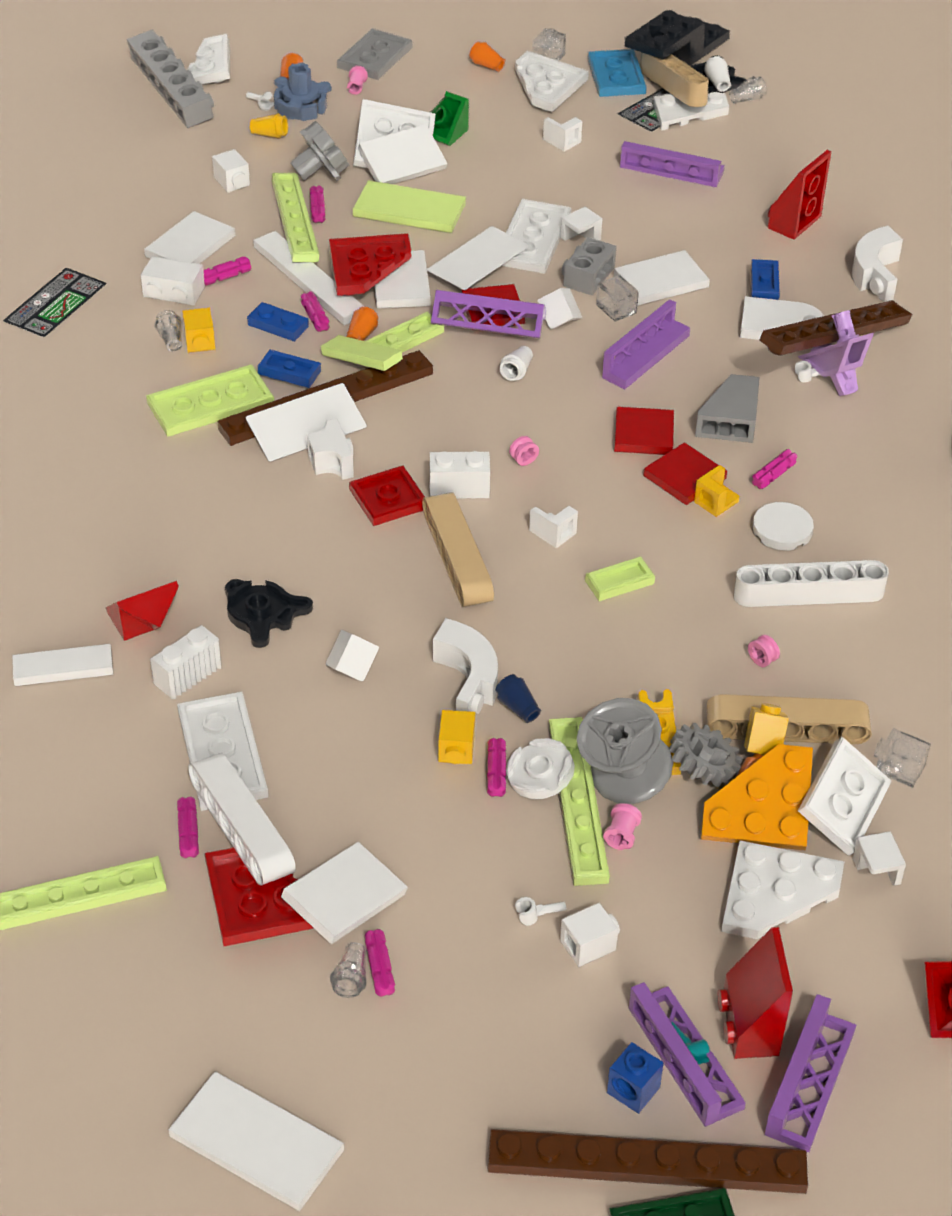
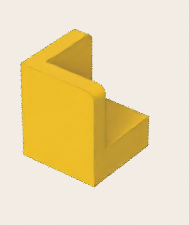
(712, 494)

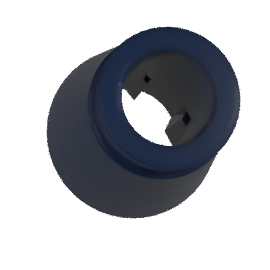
(518, 698)

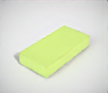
(619, 578)

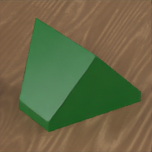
(451, 118)

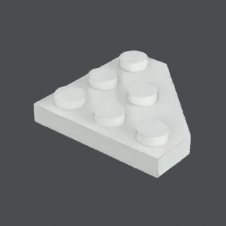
(548, 80)
(385, 119)
(776, 888)

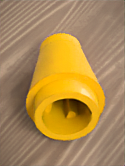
(271, 126)

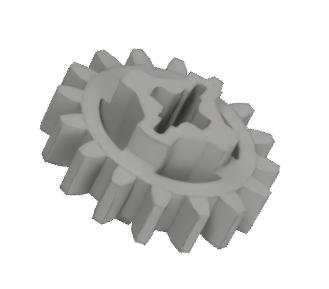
(705, 754)

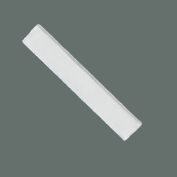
(307, 277)

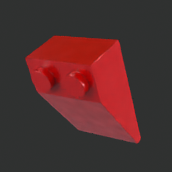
(802, 199)
(757, 999)

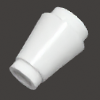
(717, 72)
(516, 363)

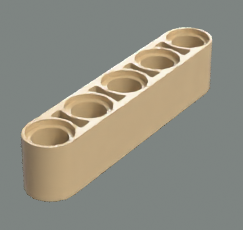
(677, 79)
(458, 549)
(809, 718)

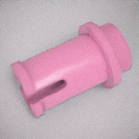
(357, 76)

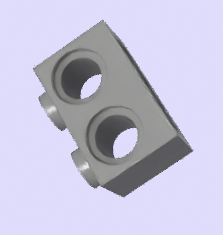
(589, 265)

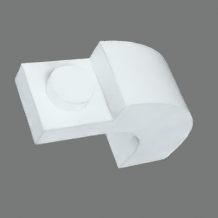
(871, 254)
(474, 656)

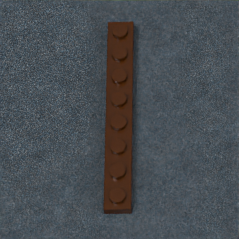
(822, 330)
(358, 384)
(648, 1161)

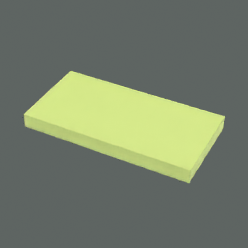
(409, 206)
(208, 400)

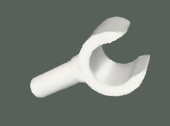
(263, 100)
(804, 371)
(533, 910)

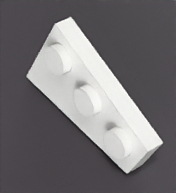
(212, 60)
(672, 110)

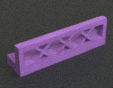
(671, 164)
(493, 306)
(644, 346)
(678, 1059)
(799, 1066)

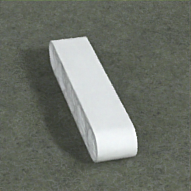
(810, 583)
(241, 819)

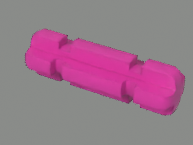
(317, 204)
(226, 270)
(315, 311)
(774, 469)
(496, 767)
(187, 827)
(379, 962)

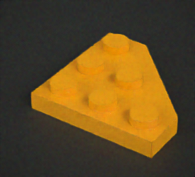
(763, 802)

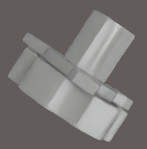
(320, 153)

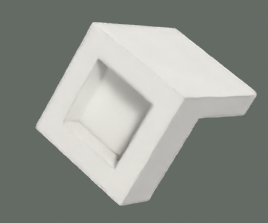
(562, 135)
(581, 222)
(560, 307)
(554, 528)
(352, 655)
(880, 855)

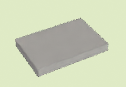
(375, 52)

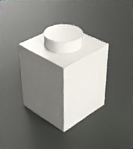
(231, 170)
(589, 934)

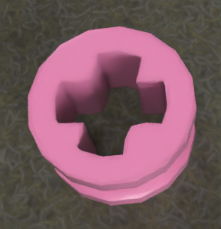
(524, 450)
(763, 650)

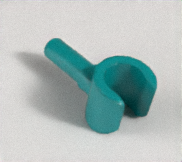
(698, 1048)

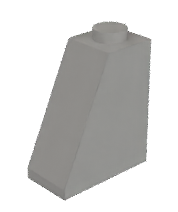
(730, 410)

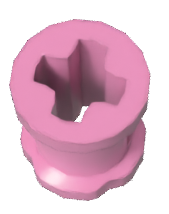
(624, 820)

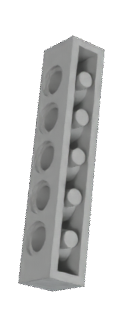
(171, 78)

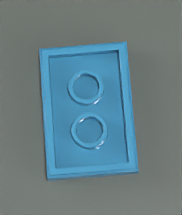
(616, 73)

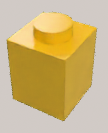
(198, 330)
(765, 728)
(456, 737)

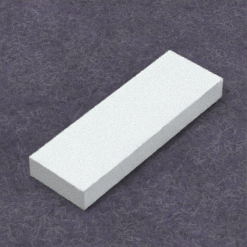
(62, 664)

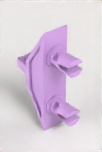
(841, 358)

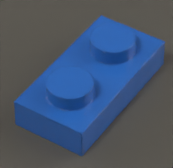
(765, 279)
(278, 321)
(289, 368)

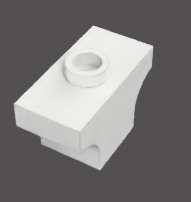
(331, 451)

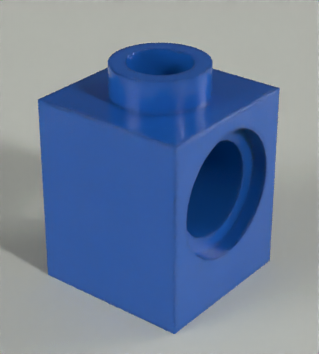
(635, 1077)

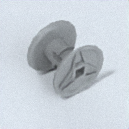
(625, 750)

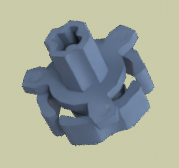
(296, 95)

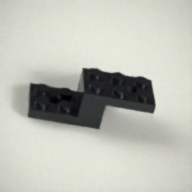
(677, 35)

